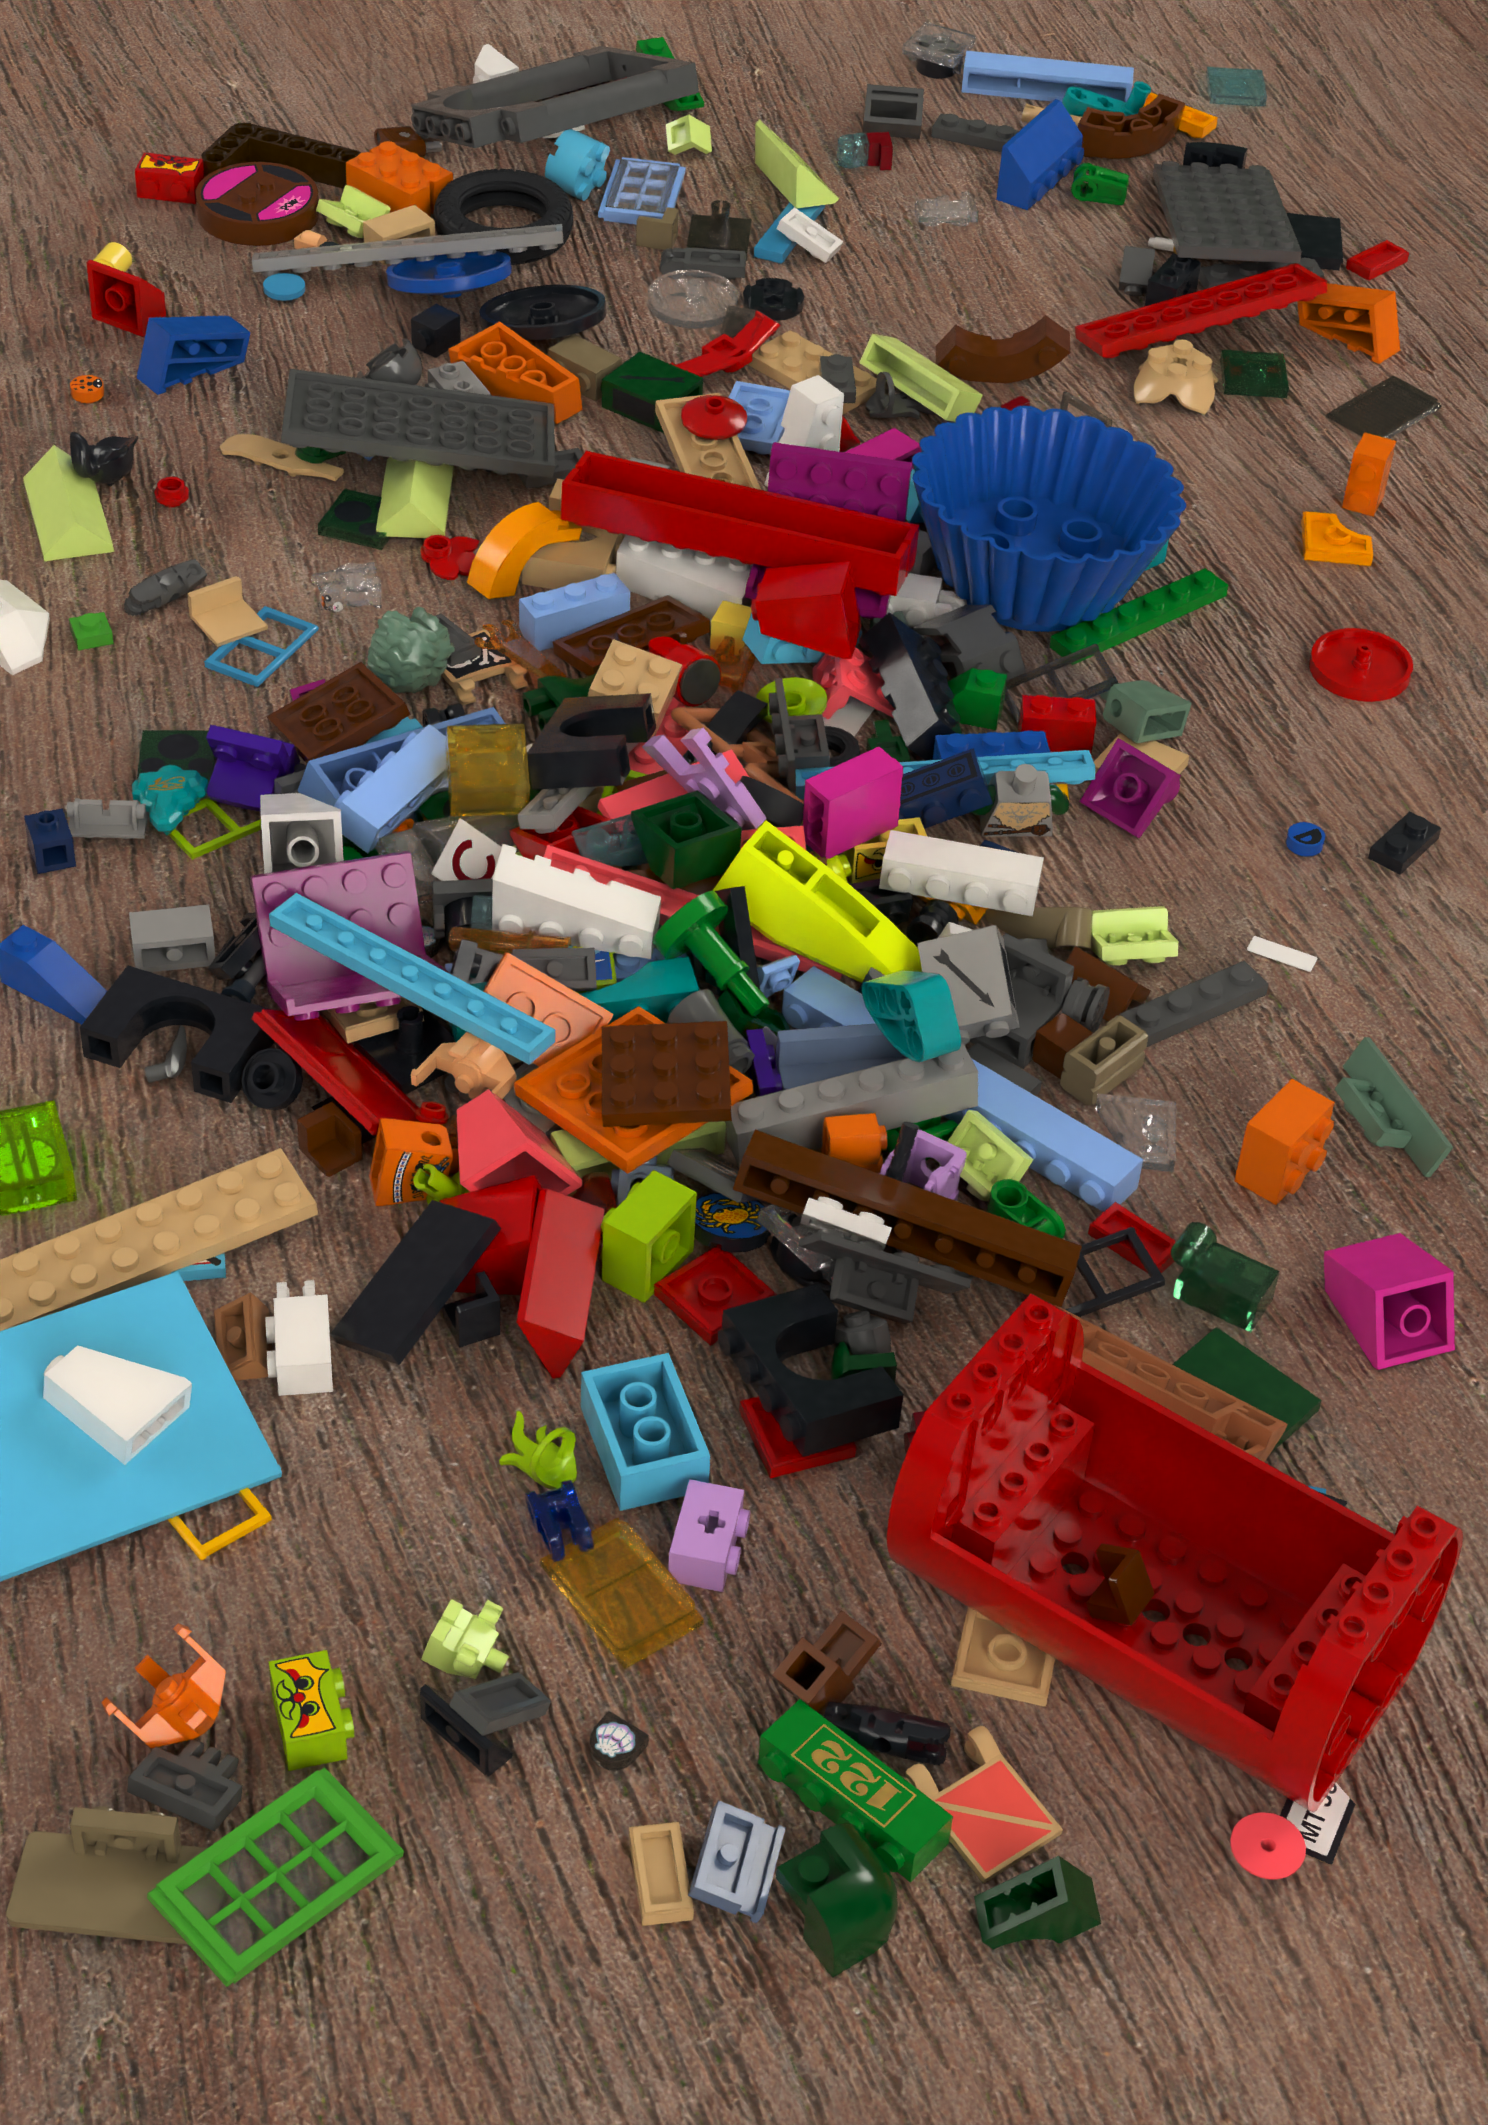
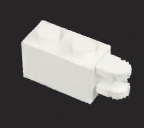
(923, 599)
(300, 1341)

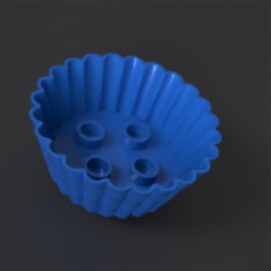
(1043, 512)

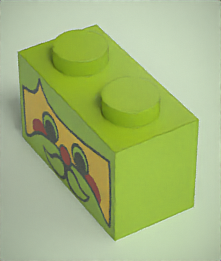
(309, 1710)

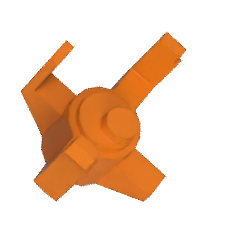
(182, 1703)

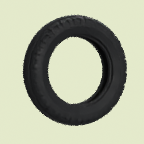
(503, 188)

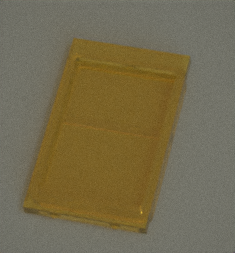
(624, 1593)

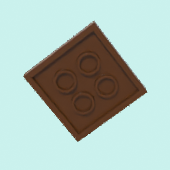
(339, 714)
(665, 1074)

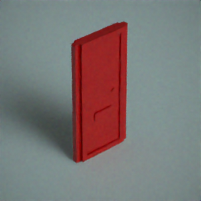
(338, 1068)

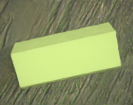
(789, 171)
(414, 499)
(65, 509)

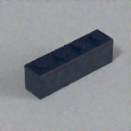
(944, 789)

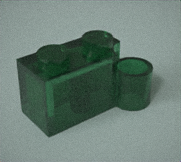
(1221, 1278)

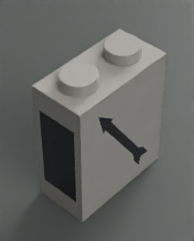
(978, 980)

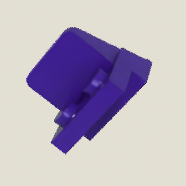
(246, 766)

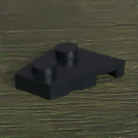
(237, 951)

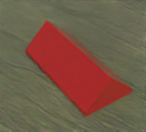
(559, 1278)

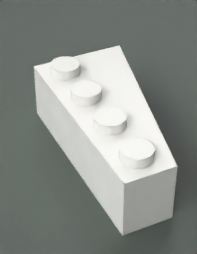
(813, 416)
(684, 574)
(572, 905)

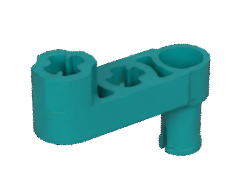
(1078, 99)

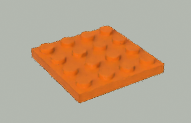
(571, 1096)

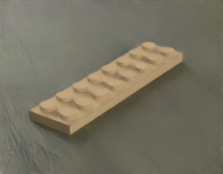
(154, 1238)

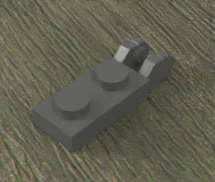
(725, 263)

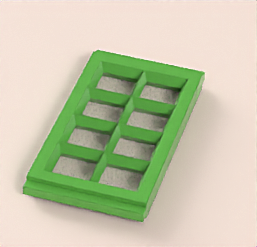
(275, 1876)

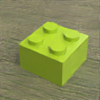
(648, 1235)

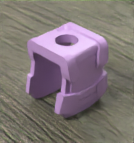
(942, 1180)

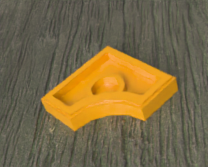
(1332, 542)

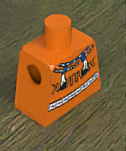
(401, 1151)

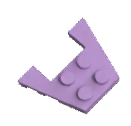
(707, 776)

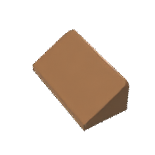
(242, 1337)

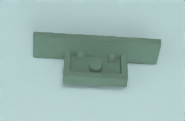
(1390, 1109)

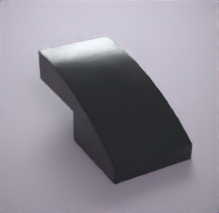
(1215, 154)
(738, 718)

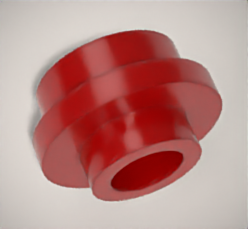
(171, 492)

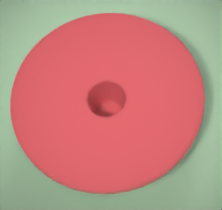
(1268, 1845)

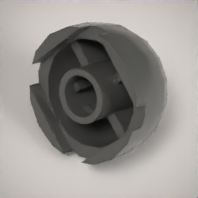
(395, 365)

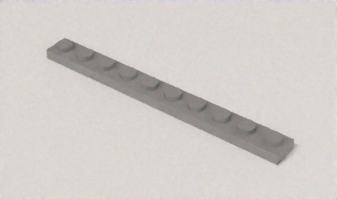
(394, 251)

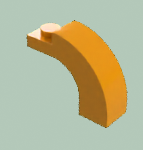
(512, 543)

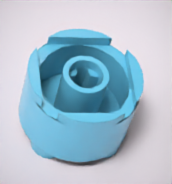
(577, 164)

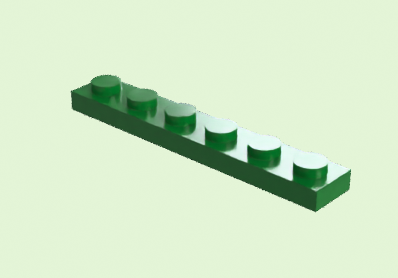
(1141, 614)

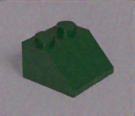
(686, 839)

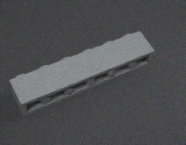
(892, 1091)

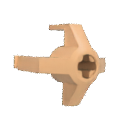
(473, 1065)

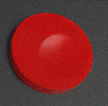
(1361, 664)

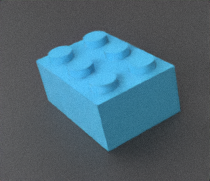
(643, 1430)

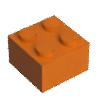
(1285, 1142)

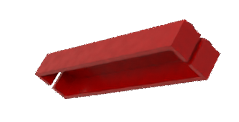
(736, 521)

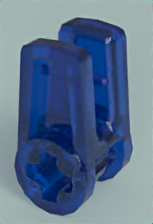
(558, 1511)

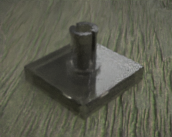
(719, 230)

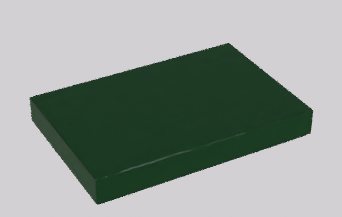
(1248, 1377)

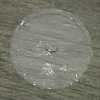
(691, 298)

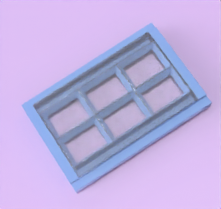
(640, 189)

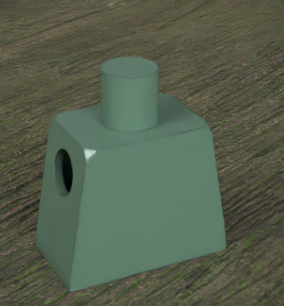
(1145, 711)

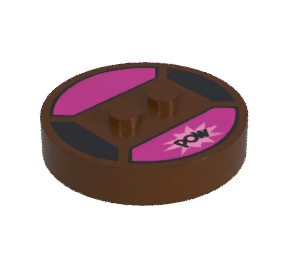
(257, 203)

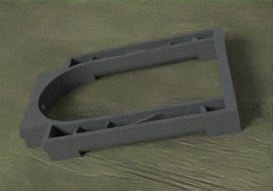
(506, 106)

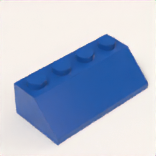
(1039, 156)

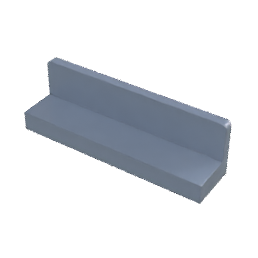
(828, 1052)

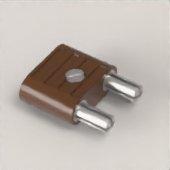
(407, 139)

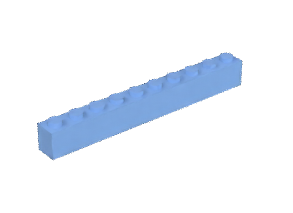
(1059, 1144)

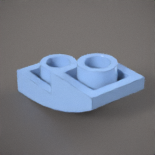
(777, 974)

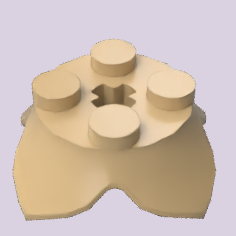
(1177, 371)

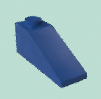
(48, 974)

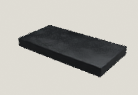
(415, 1282)

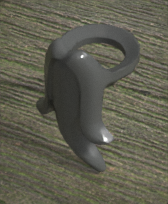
(893, 404)

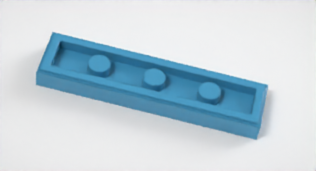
(774, 244)

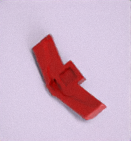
(732, 353)

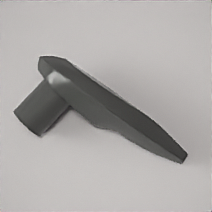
(174, 1059)

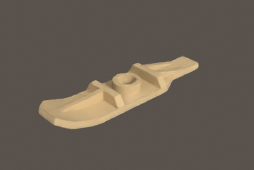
(278, 455)

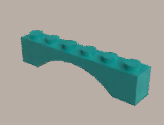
(655, 988)

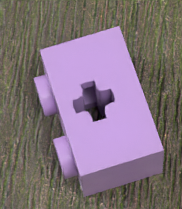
(707, 1535)

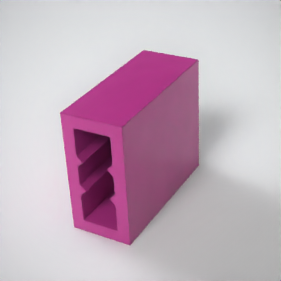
(852, 802)

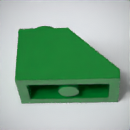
(979, 697)

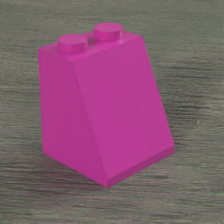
(1392, 1299)

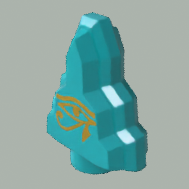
(169, 795)

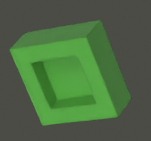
(91, 631)

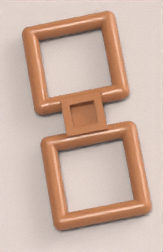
(758, 752)

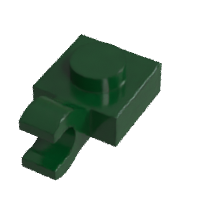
(890, 744)

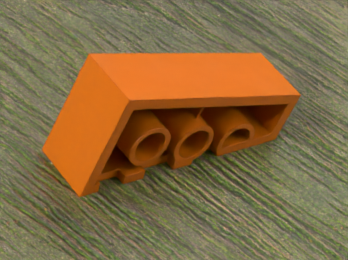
(519, 370)

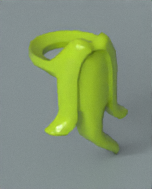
(545, 1460)

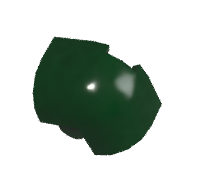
(843, 1895)

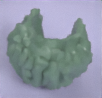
(409, 651)

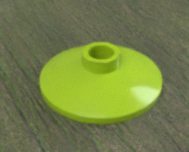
(801, 697)

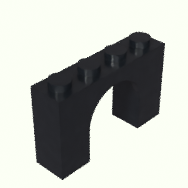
(588, 741)
(147, 1001)
(809, 1410)

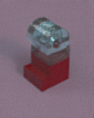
(865, 150)

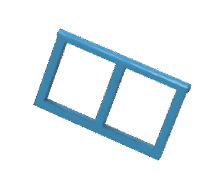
(281, 654)

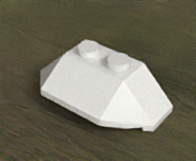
(21, 629)

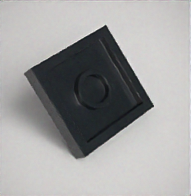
(406, 1047)

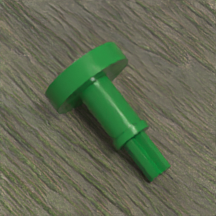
(694, 930)

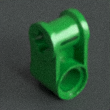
(1014, 1202)

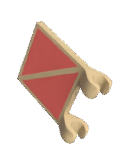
(991, 1808)

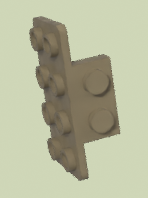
(99, 1875)

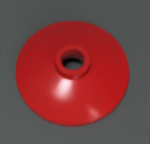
(714, 417)

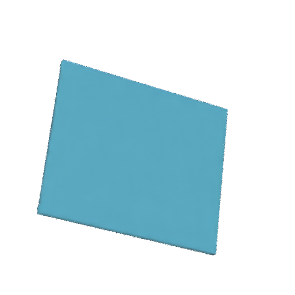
(68, 1490)

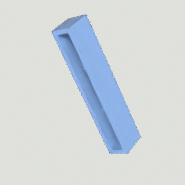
(1041, 77)

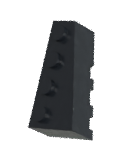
(913, 683)

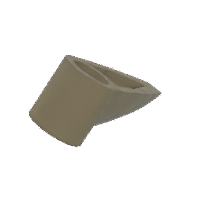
(1058, 925)

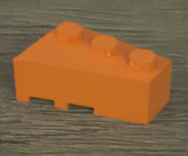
(1356, 316)

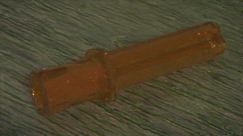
(503, 941)

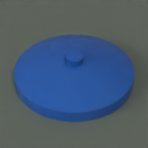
(449, 275)

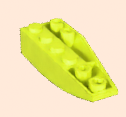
(814, 910)

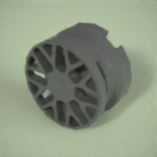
(1086, 1003)

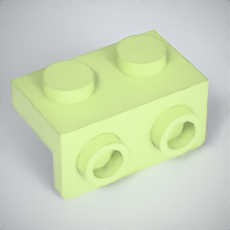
(352, 210)
(1132, 935)
(989, 1155)

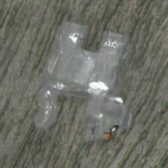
(353, 587)

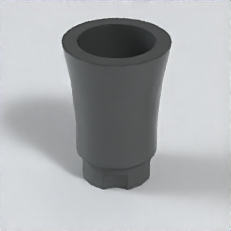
(703, 1007)

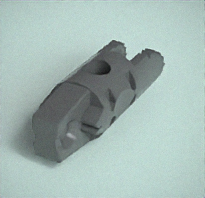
(164, 587)

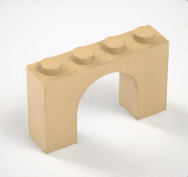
(572, 562)

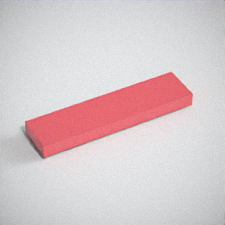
(657, 790)

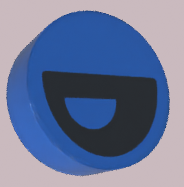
(1305, 839)

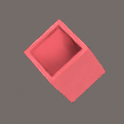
(505, 1146)

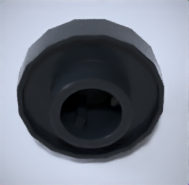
(272, 1079)

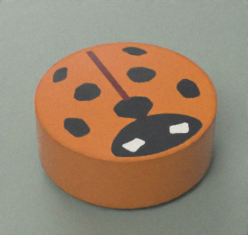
(87, 389)

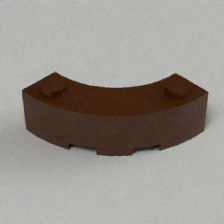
(1122, 136)
(1003, 360)

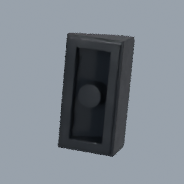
(483, 1752)

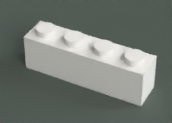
(961, 873)

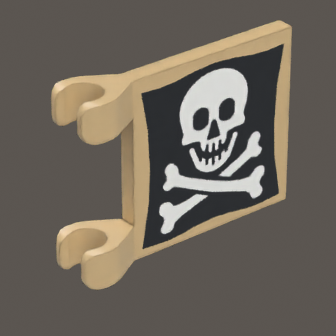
(488, 664)

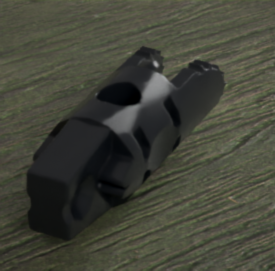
(891, 1731)

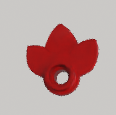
(449, 556)

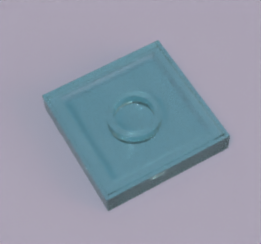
(1236, 86)

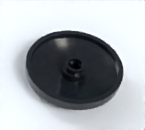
(545, 310)

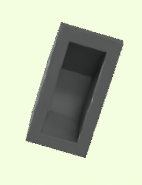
(1136, 270)

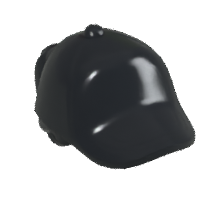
(105, 461)

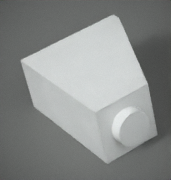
(115, 1399)

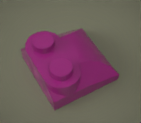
(1131, 788)

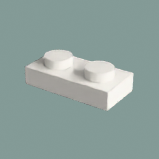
(809, 235)
(829, 1214)

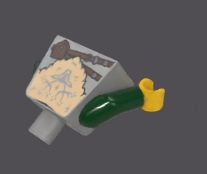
(1022, 803)

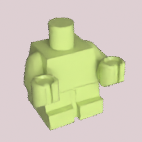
(465, 1641)

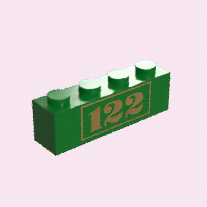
(854, 1788)

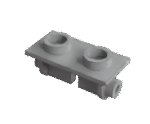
(122, 820)

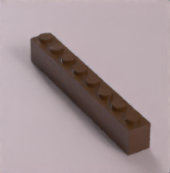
(919, 1219)

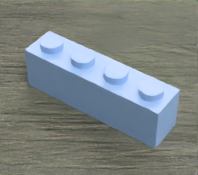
(395, 789)

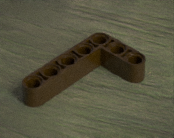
(256, 143)

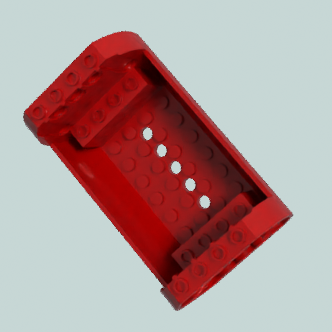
(1049, 1459)

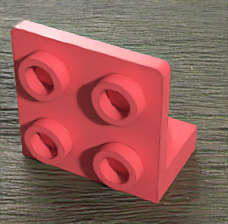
(850, 678)

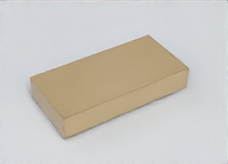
(660, 1873)

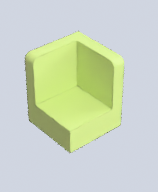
(688, 133)

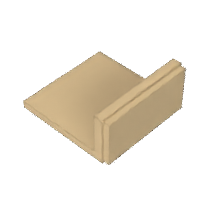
(223, 612)

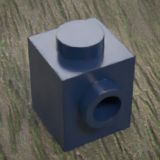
(50, 841)

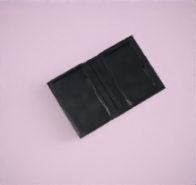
(1319, 239)

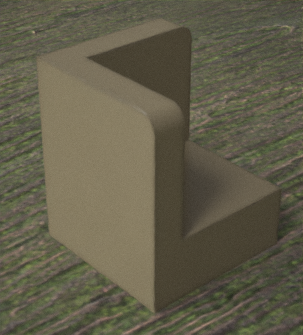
(658, 232)

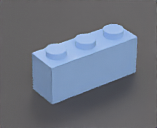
(571, 608)

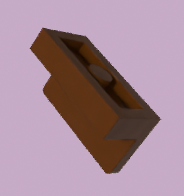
(1097, 972)

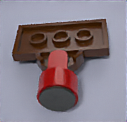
(658, 628)

